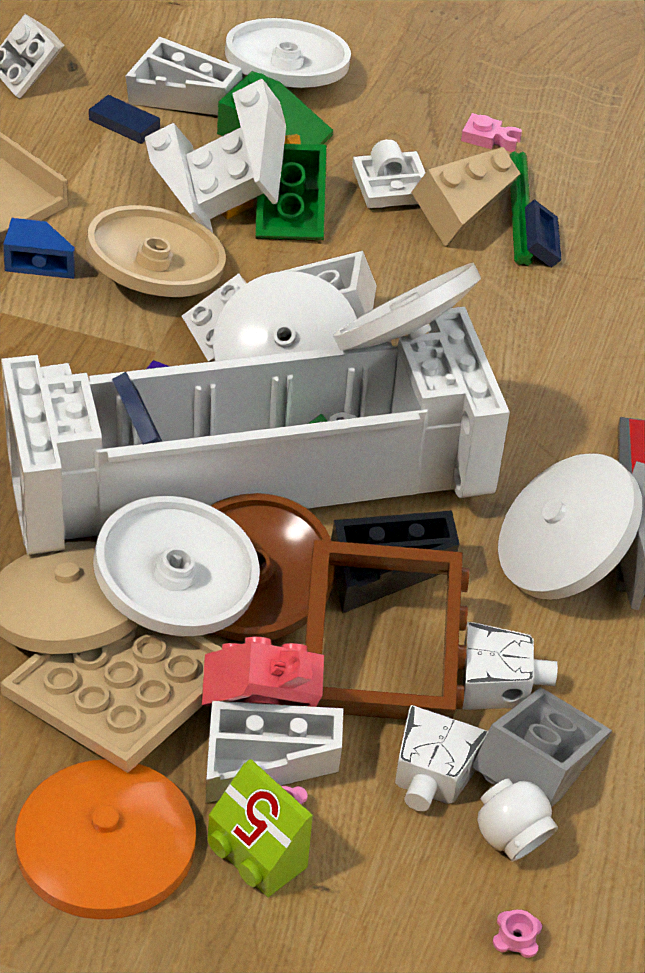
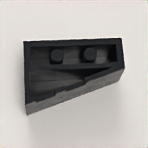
(415, 530)

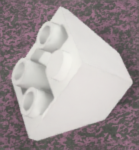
(27, 54)

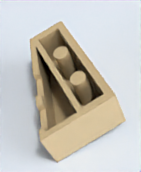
(463, 190)

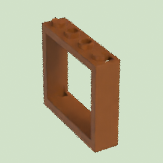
(380, 703)

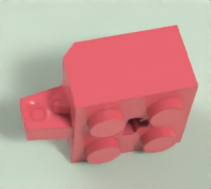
(263, 674)

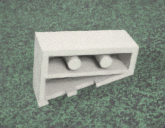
(180, 79)
(280, 739)

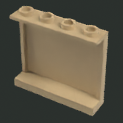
(27, 186)

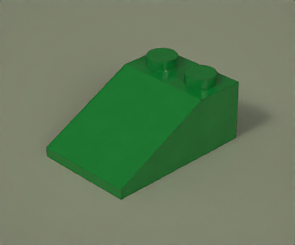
(297, 115)
(300, 199)

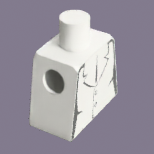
(501, 668)
(436, 757)

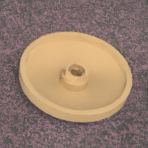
(155, 251)
(56, 603)

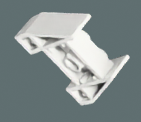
(230, 167)

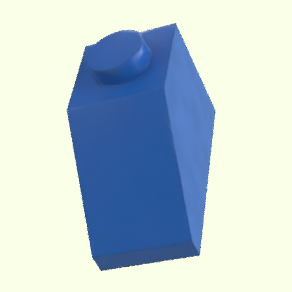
(37, 250)

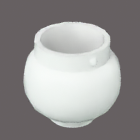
(516, 818)

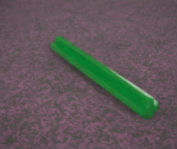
(519, 200)

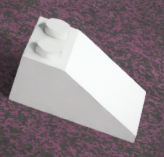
(350, 276)

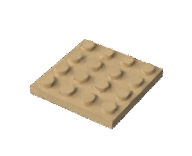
(116, 696)

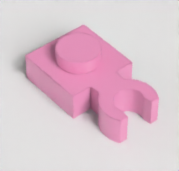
(486, 132)

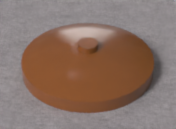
(284, 545)

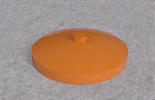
(105, 839)

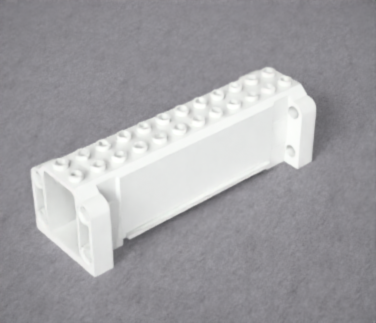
(241, 427)

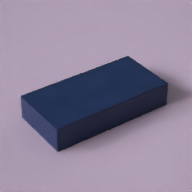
(124, 118)
(542, 233)
(136, 409)

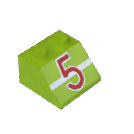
(260, 830)

